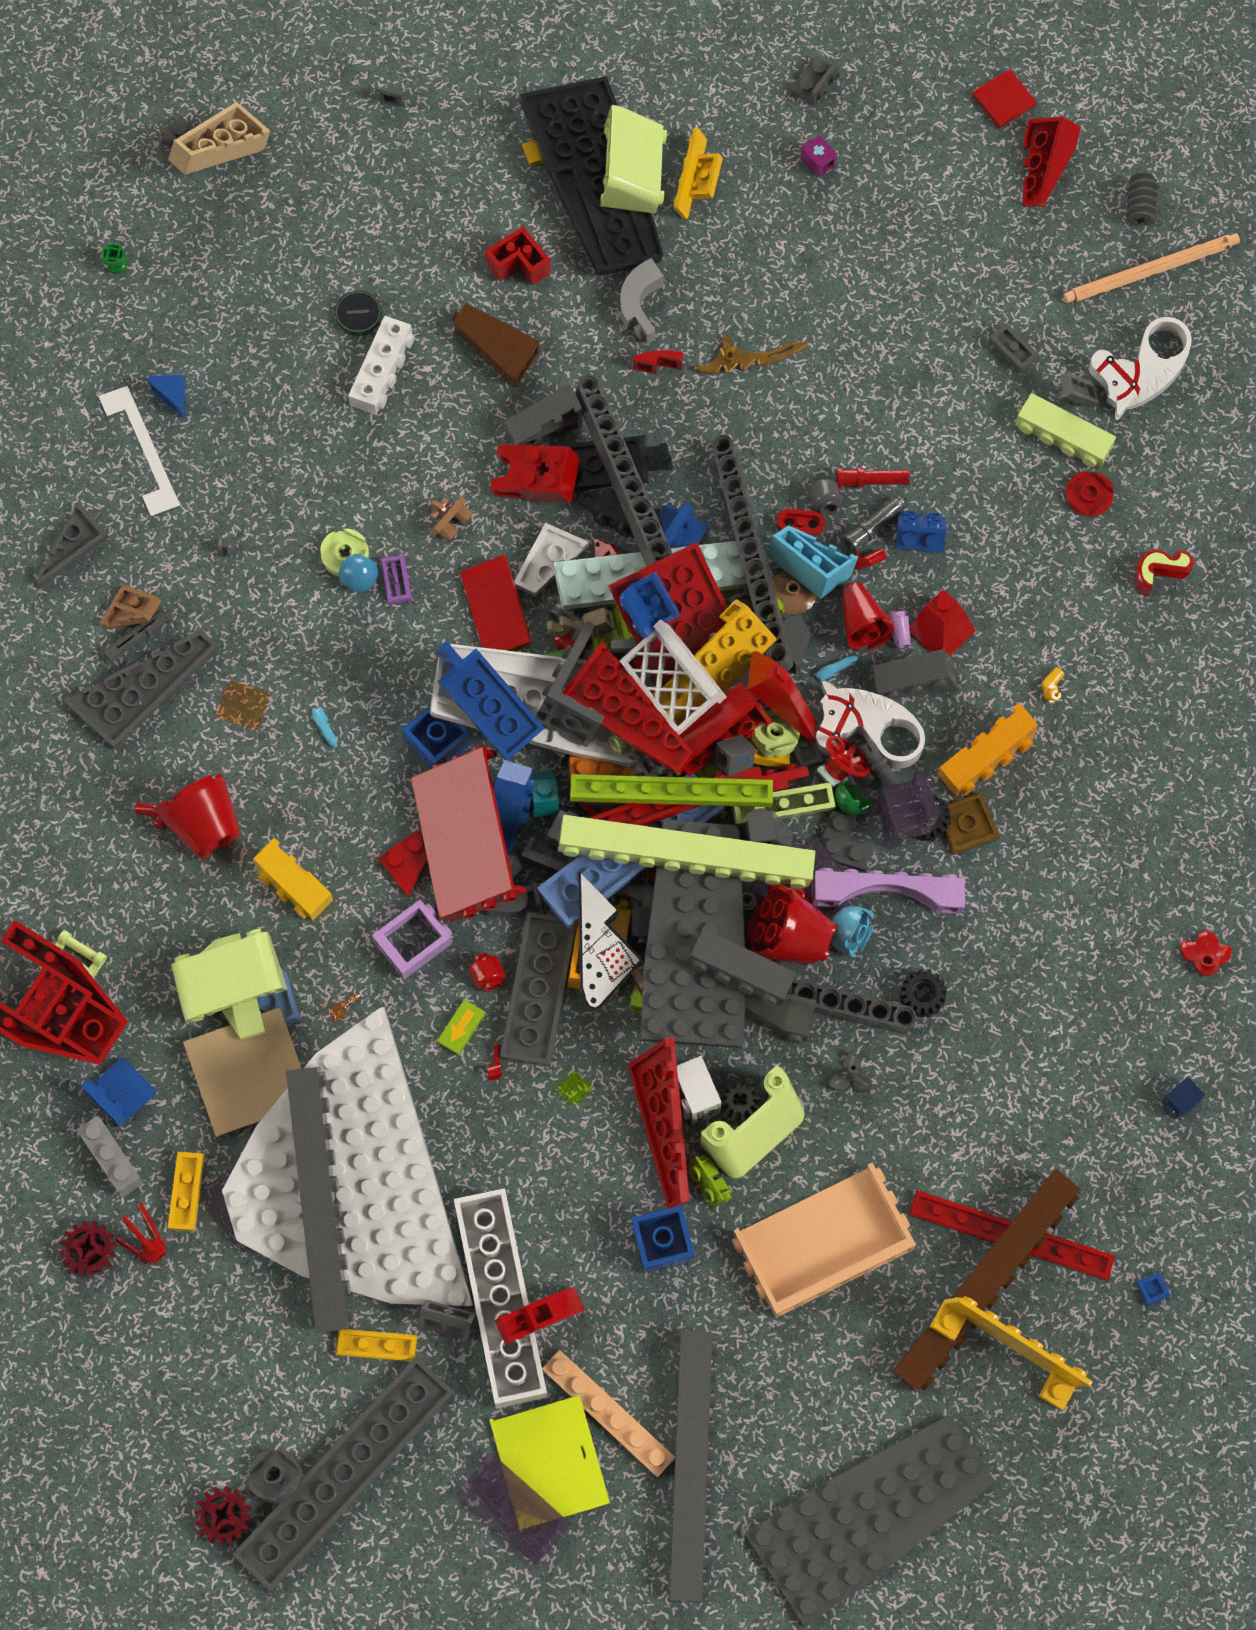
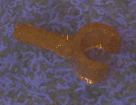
(337, 1010)

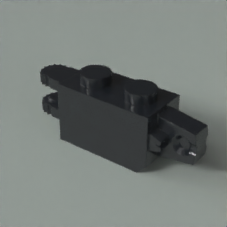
(607, 510)

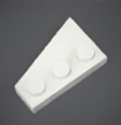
(550, 547)

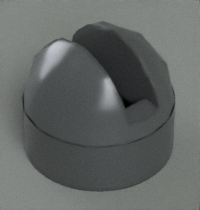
(227, 543)

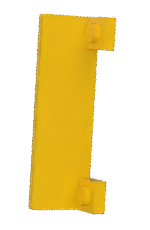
(724, 655)
(1062, 1377)

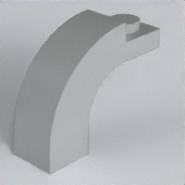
(638, 284)

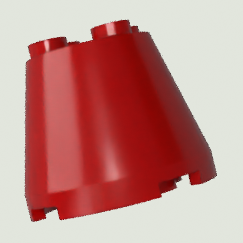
(202, 816)
(789, 928)

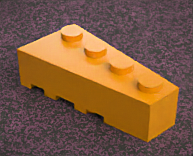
(989, 751)

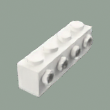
(380, 365)

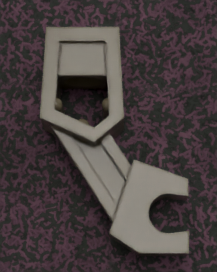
(600, 618)

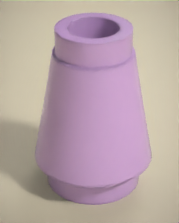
(901, 625)

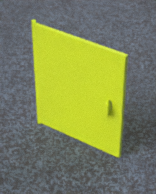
(548, 1455)

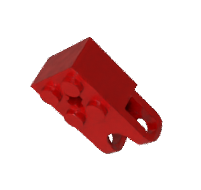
(537, 473)

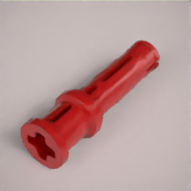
(861, 477)

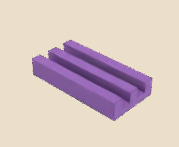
(398, 598)

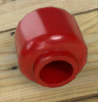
(487, 972)

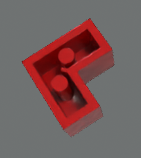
(521, 253)

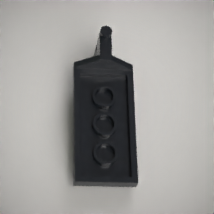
(592, 473)

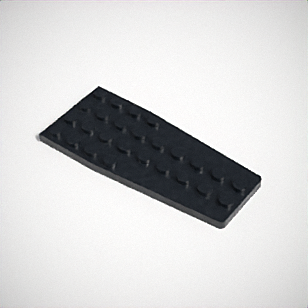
(572, 144)

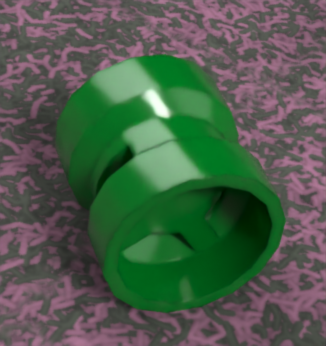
(114, 264)

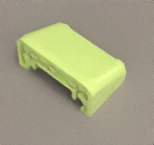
(633, 161)
(227, 976)
(742, 1149)

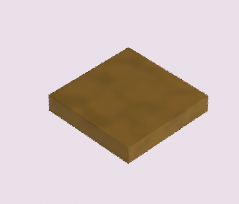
(970, 824)

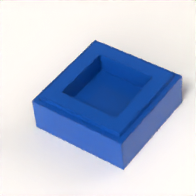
(1153, 1289)

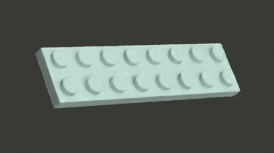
(585, 581)

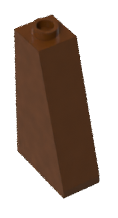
(496, 342)

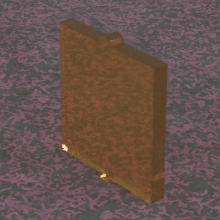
(243, 705)

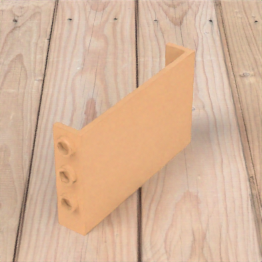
(824, 1241)

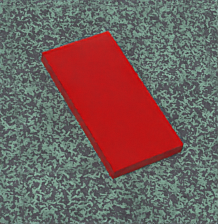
(496, 605)

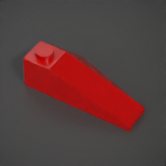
(1050, 148)
(778, 691)

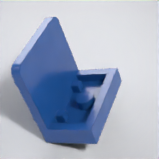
(647, 604)

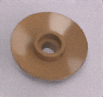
(793, 602)

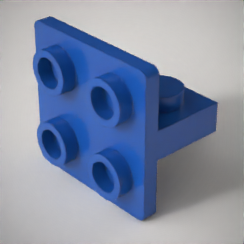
(681, 526)
(921, 531)

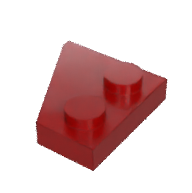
(406, 861)

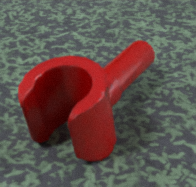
(494, 1071)

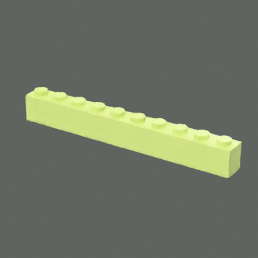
(686, 851)

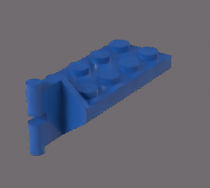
(488, 701)

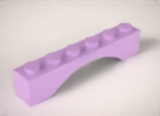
(939, 894)

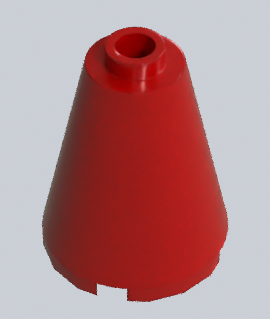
(864, 618)

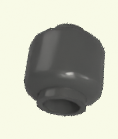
(825, 497)

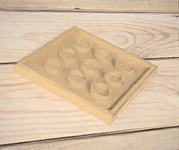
(242, 1076)

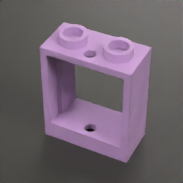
(407, 968)

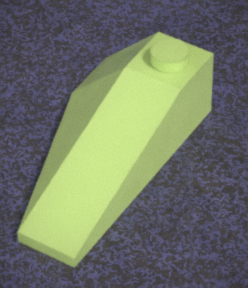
(245, 1017)

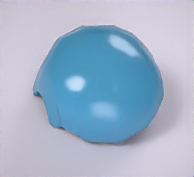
(358, 573)

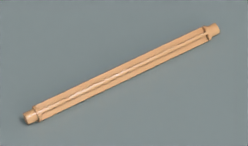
(1150, 268)

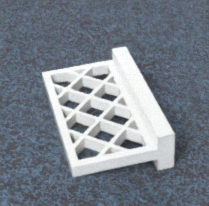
(691, 667)

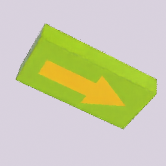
(461, 1027)

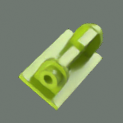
(702, 1171)

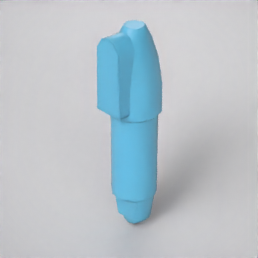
(830, 670)
(321, 721)

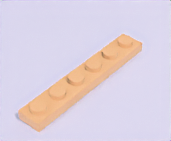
(609, 1414)

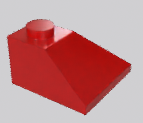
(942, 624)

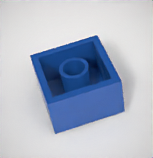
(436, 738)
(662, 1239)

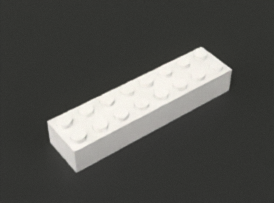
(497, 1291)

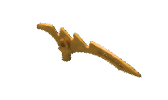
(731, 356)

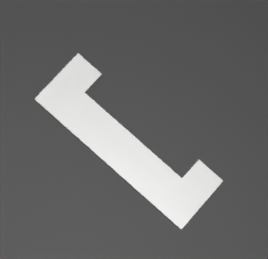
(164, 497)

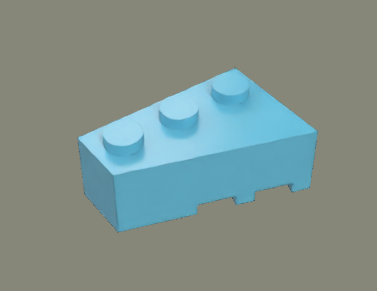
(810, 562)

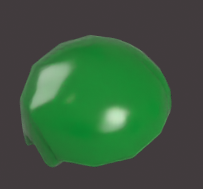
(851, 799)

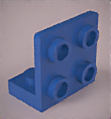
(120, 1092)

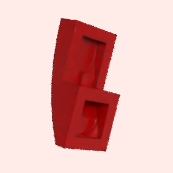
(650, 361)

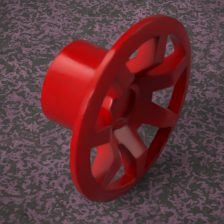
(842, 761)

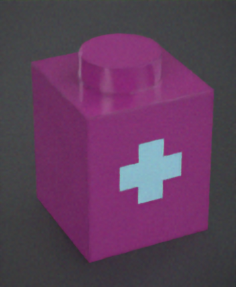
(818, 156)

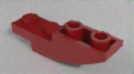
(780, 779)
(539, 1315)

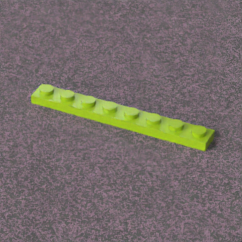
(671, 790)

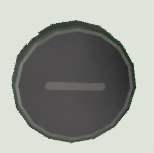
(358, 313)

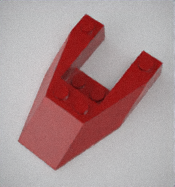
(64, 1006)

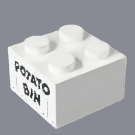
(697, 1091)

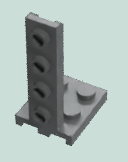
(562, 711)

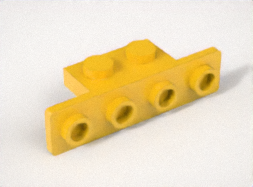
(698, 174)

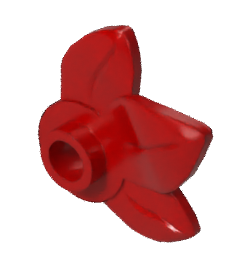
(1206, 949)

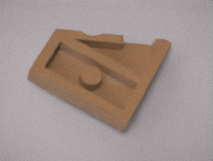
(130, 608)

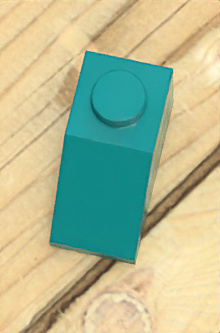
(544, 794)

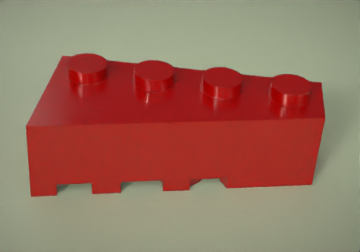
(733, 716)

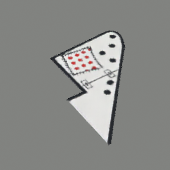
(604, 954)

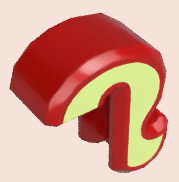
(1161, 564)

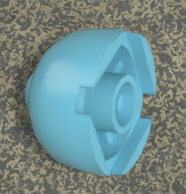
(851, 925)

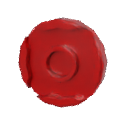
(1090, 501)

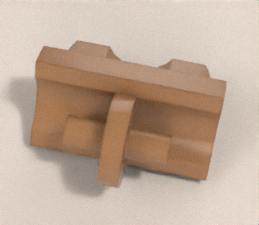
(457, 510)

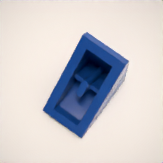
(171, 390)

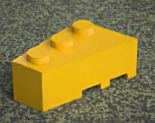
(291, 881)

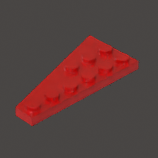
(627, 710)
(658, 1098)

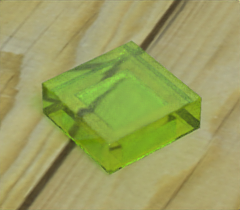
(575, 1088)

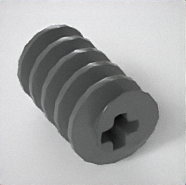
(1142, 199)

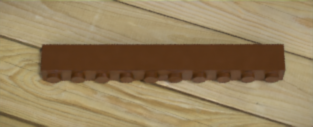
(990, 1275)

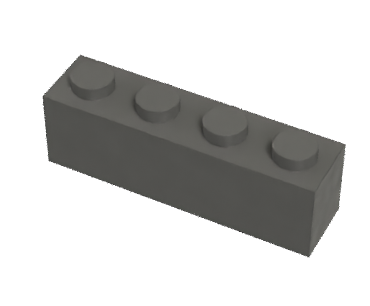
(741, 967)

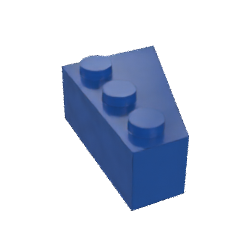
(513, 799)

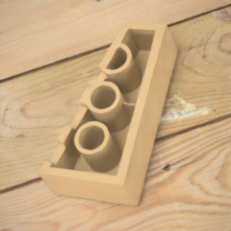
(219, 140)

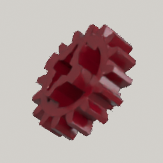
(85, 1260)
(216, 1526)

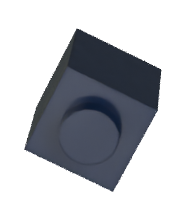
(1182, 1098)

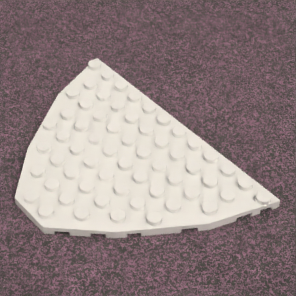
(387, 1191)

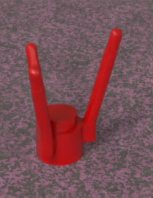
(151, 1250)

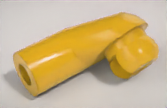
(1049, 685)

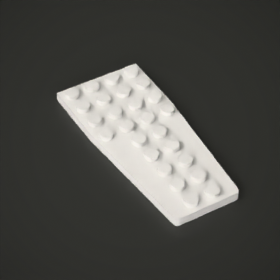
(528, 677)

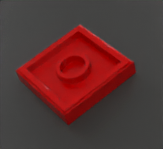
(1004, 98)

